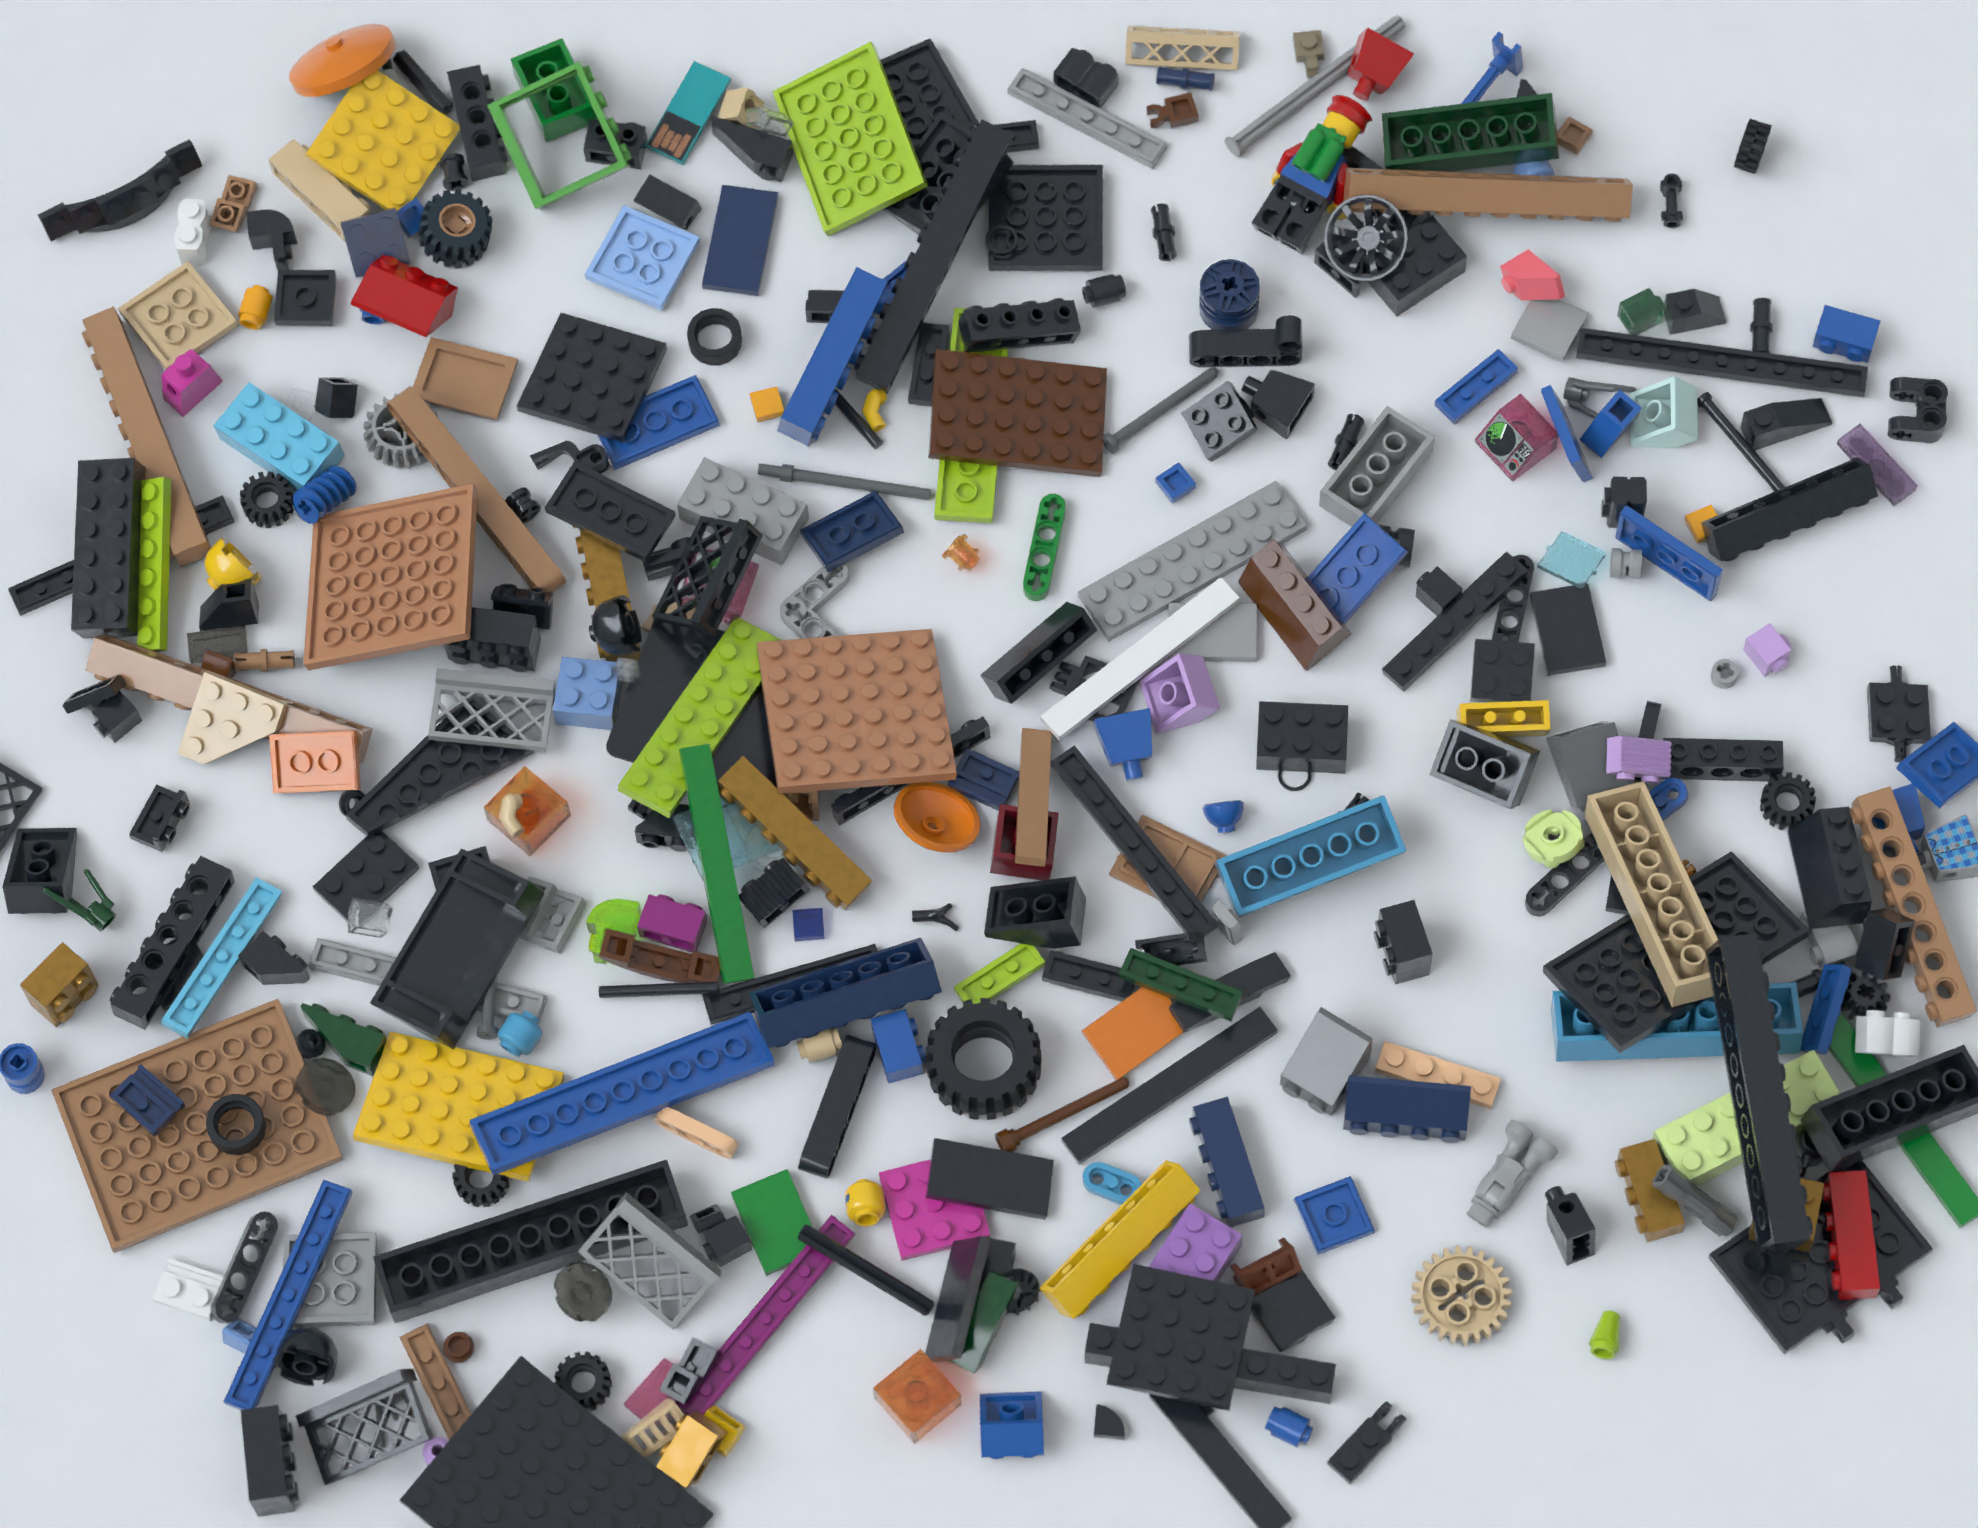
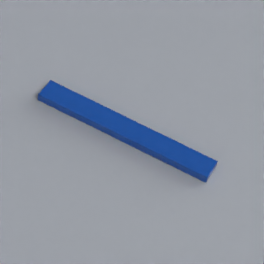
(288, 1295)

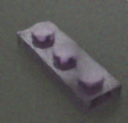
(1887, 474)

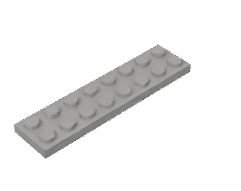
(1191, 561)

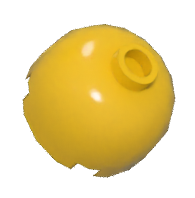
(227, 565)

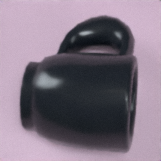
(1807, 1151)

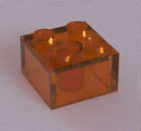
(539, 815)
(917, 1396)

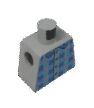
(1950, 851)

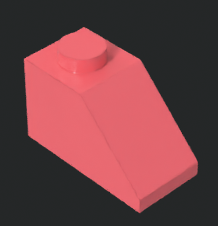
(1531, 278)

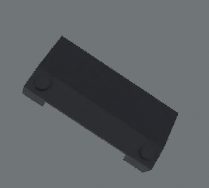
(457, 948)

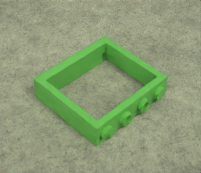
(517, 151)

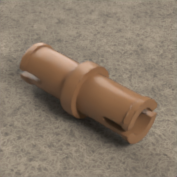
(264, 660)

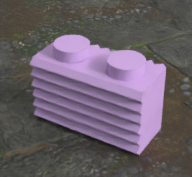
(1638, 758)

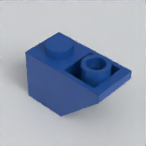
(1610, 423)

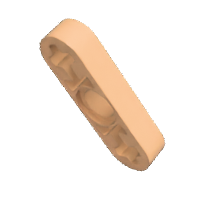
(696, 1132)

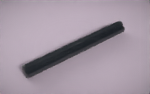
(865, 1270)

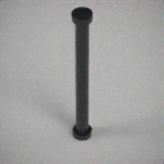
(1738, 440)

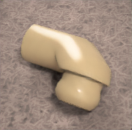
(507, 814)

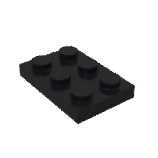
(367, 872)

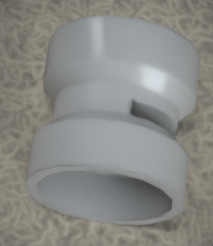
(1625, 563)

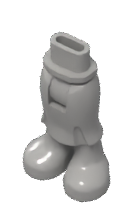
(1507, 1175)

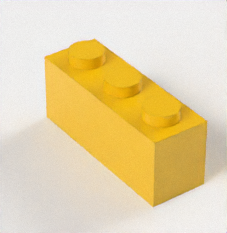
(1507, 718)

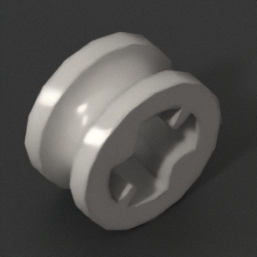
(1715, 675)

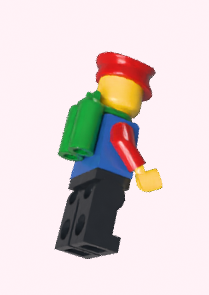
(1312, 176)

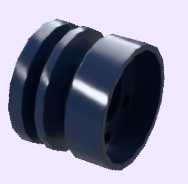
(1229, 295)

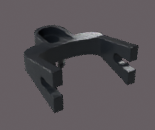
(586, 456)

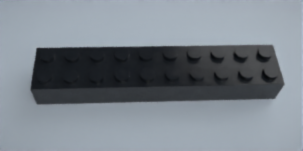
(1758, 1093)
(520, 1242)

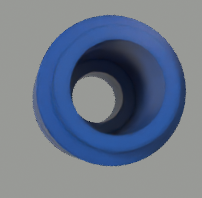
(1289, 1426)

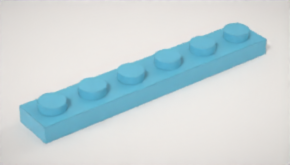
(221, 958)

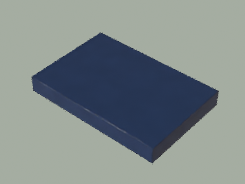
(851, 531)

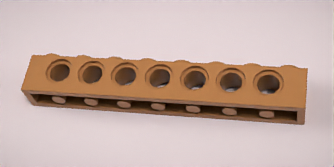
(1883, 805)

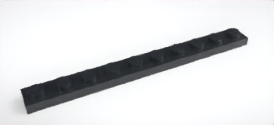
(1722, 362)

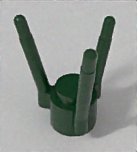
(97, 913)

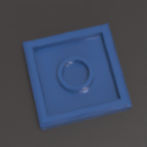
(1334, 1215)

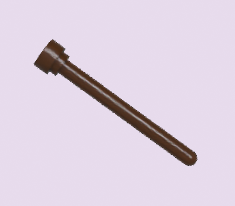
(1010, 1139)

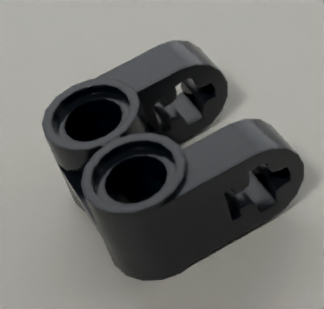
(1914, 428)

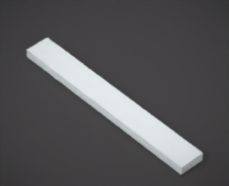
(1139, 659)

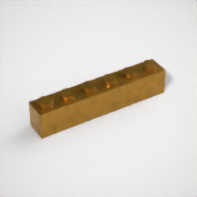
(606, 578)
(793, 833)

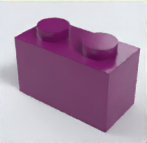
(672, 922)

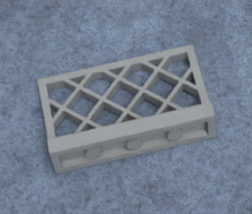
(492, 687)
(663, 1238)

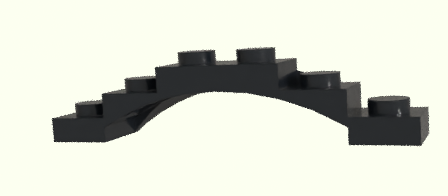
(127, 202)

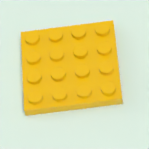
(383, 141)

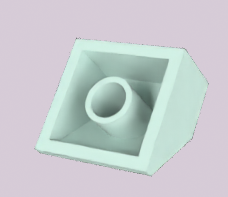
(1666, 415)

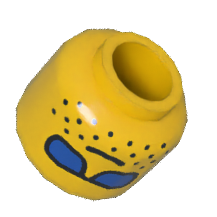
(865, 1202)

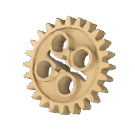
(1477, 1317)

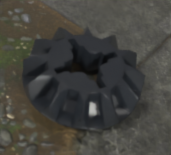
(1030, 1289)

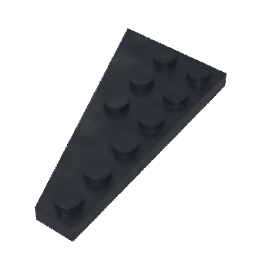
(432, 774)

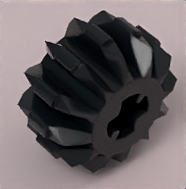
(1865, 987)

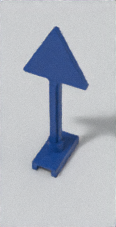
(1503, 60)

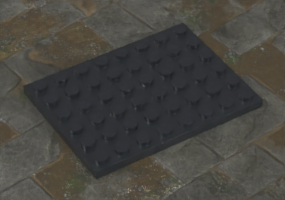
(544, 1463)

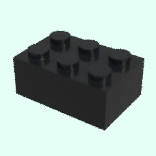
(1428, 265)
(498, 640)
(1302, 737)
(269, 1460)

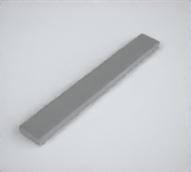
(373, 967)

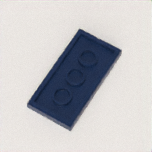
(740, 240)

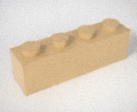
(316, 187)

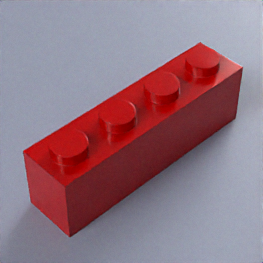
(1851, 1234)

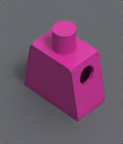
(188, 382)

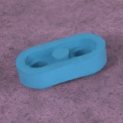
(1113, 1182)

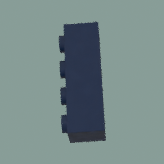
(1227, 1161)

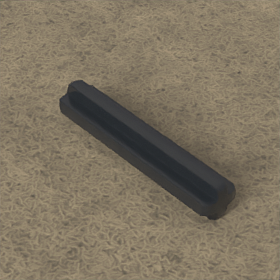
(422, 82)

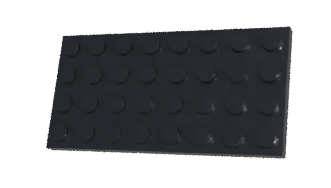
(1615, 980)

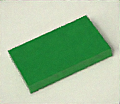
(772, 1219)

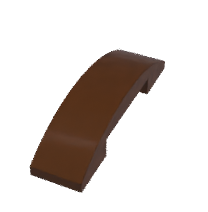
(657, 961)

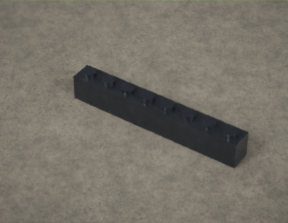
(1257, 1369)

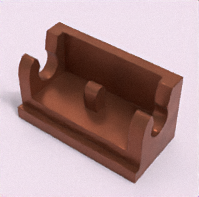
(1269, 1269)

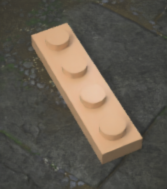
(1416, 1066)

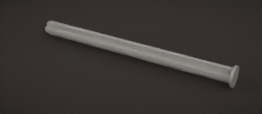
(1303, 93)

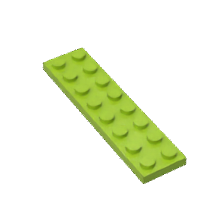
(964, 488)
(698, 717)

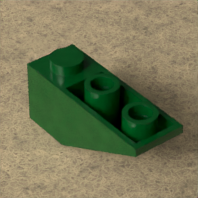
(354, 1044)

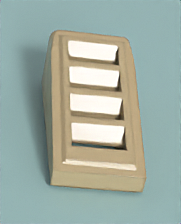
(648, 1421)

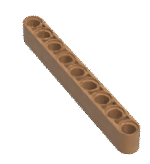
(459, 470)

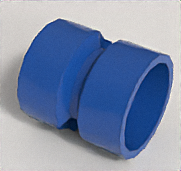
(21, 1068)

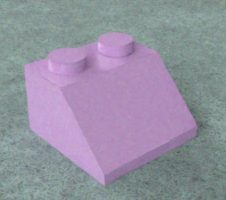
(1179, 693)

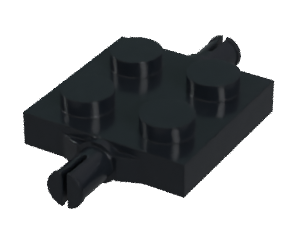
(1898, 713)

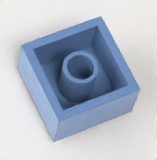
(587, 694)

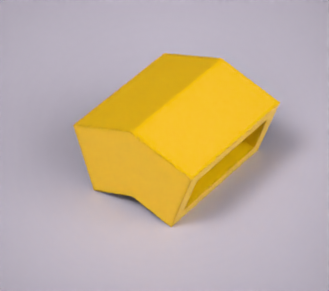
(729, 1424)

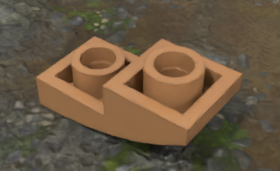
(234, 204)

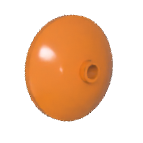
(936, 817)

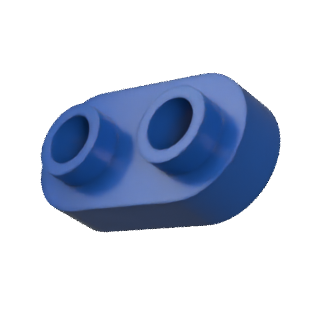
(1660, 794)

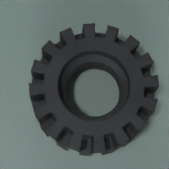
(1752, 146)
(262, 485)
(1792, 785)
(478, 1195)
(596, 1368)

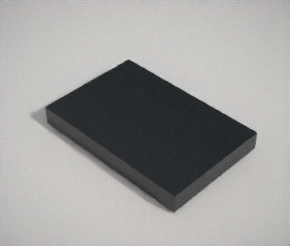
(1567, 629)

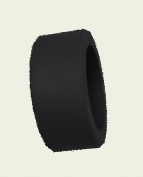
(707, 318)
(232, 1102)

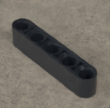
(837, 1106)

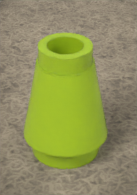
(1606, 1336)

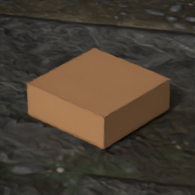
(1573, 135)

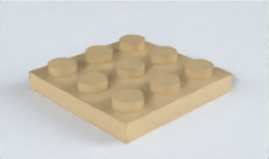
(178, 315)

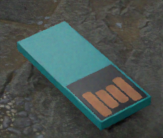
(688, 112)

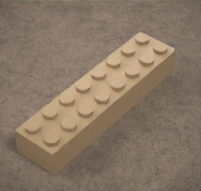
(1654, 889)

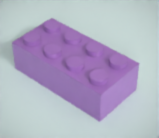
(1198, 1246)

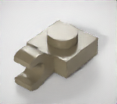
(1309, 49)

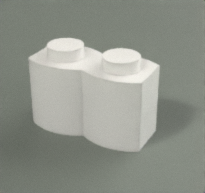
(192, 231)
(1887, 1035)

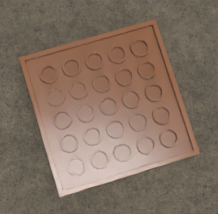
(391, 577)
(855, 711)

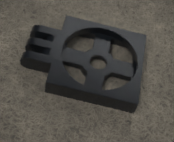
(1076, 678)

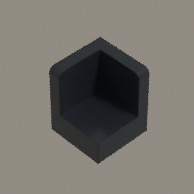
(336, 397)

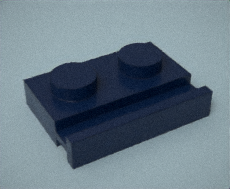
(984, 779)
(147, 1100)

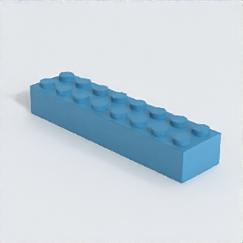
(1689, 1035)

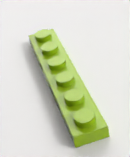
(154, 564)

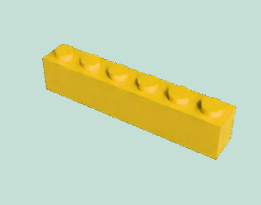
(1120, 1240)

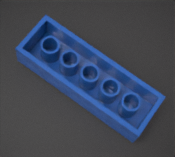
(830, 360)

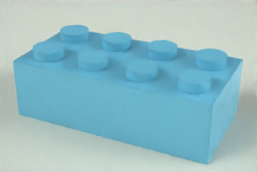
(277, 437)

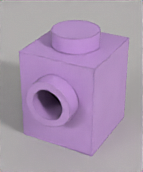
(1768, 650)

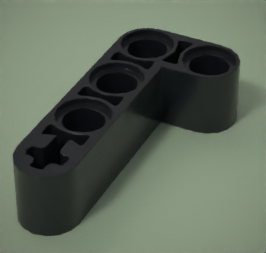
(1248, 346)

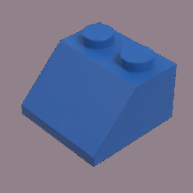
(1011, 1424)

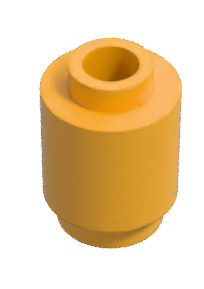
(255, 307)

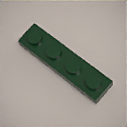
(1180, 984)

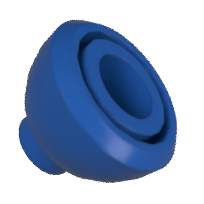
(1224, 814)

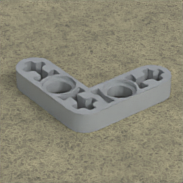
(808, 607)

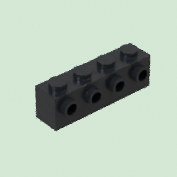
(1019, 325)
(1038, 652)

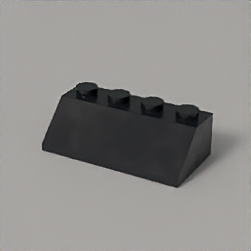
(1830, 869)

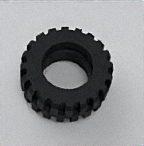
(975, 1022)

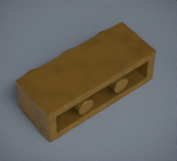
(1656, 1213)

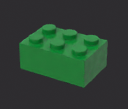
(561, 107)

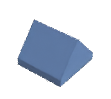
(238, 1335)

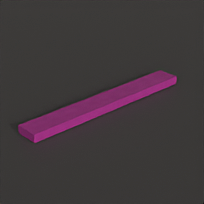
(766, 1318)

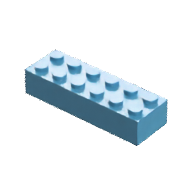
(1310, 856)

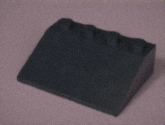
(937, 157)

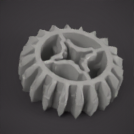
(379, 432)

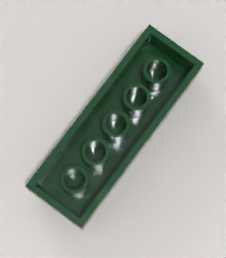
(1472, 134)

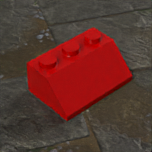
(405, 296)

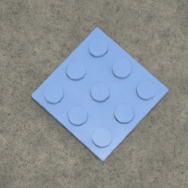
(642, 258)

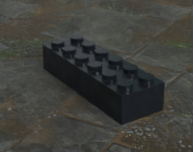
(107, 548)
(1894, 1108)

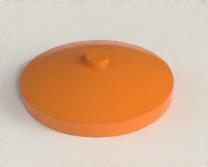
(342, 60)

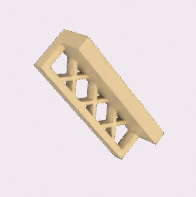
(1178, 37)

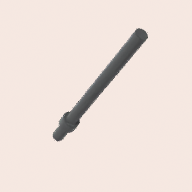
(788, 473)

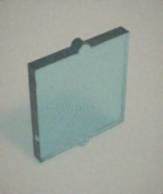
(1571, 560)

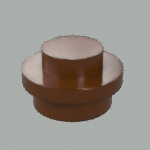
(458, 1347)

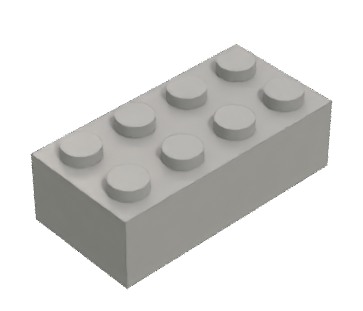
(1377, 468)
(733, 496)

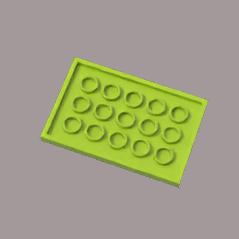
(850, 139)

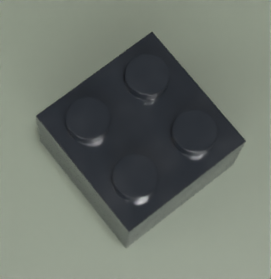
(1501, 671)
(1403, 942)

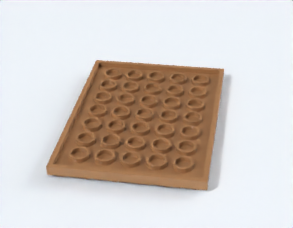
(179, 1175)

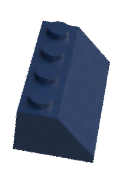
(1406, 1108)

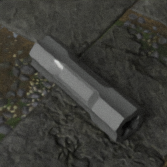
(1679, 1188)

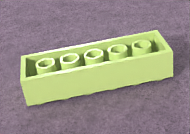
(1707, 1138)

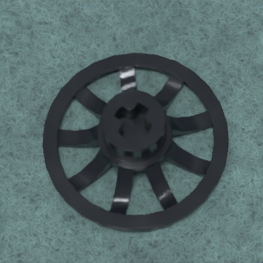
(1367, 237)

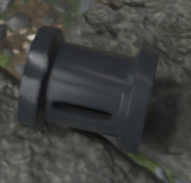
(453, 172)

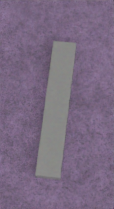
(1087, 118)

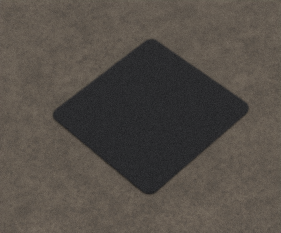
(664, 676)

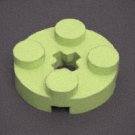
(1556, 851)

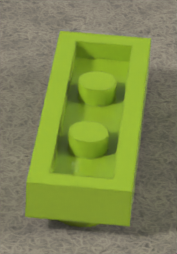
(1000, 974)

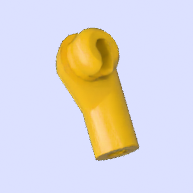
(871, 409)

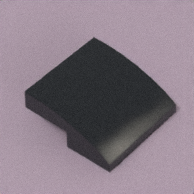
(1291, 1311)

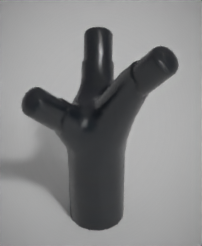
(934, 915)

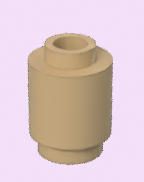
(820, 1046)

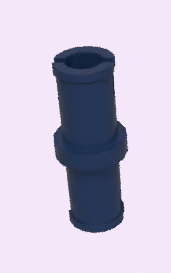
(1185, 78)

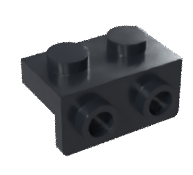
(531, 601)
(160, 817)

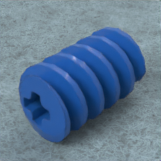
(323, 494)

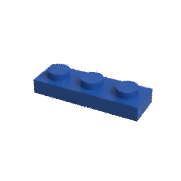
(1476, 386)
(1825, 1008)

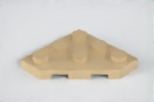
(228, 718)

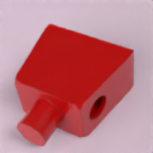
(1376, 63)

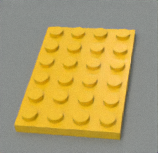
(430, 1093)

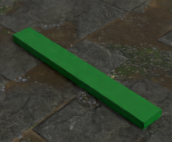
(716, 864)
(1923, 1151)

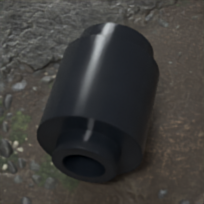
(1104, 290)

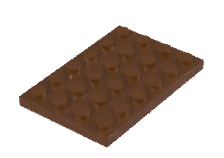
(1017, 413)

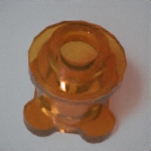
(962, 553)

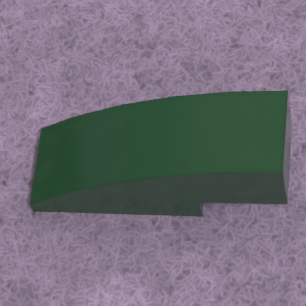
(987, 1317)

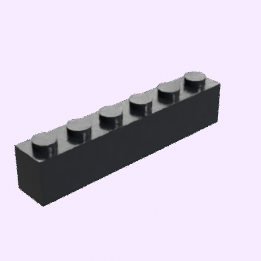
(1789, 509)

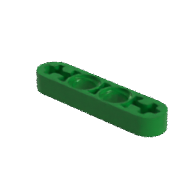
(1045, 547)

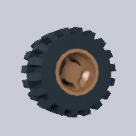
(455, 228)

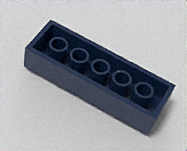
(845, 993)

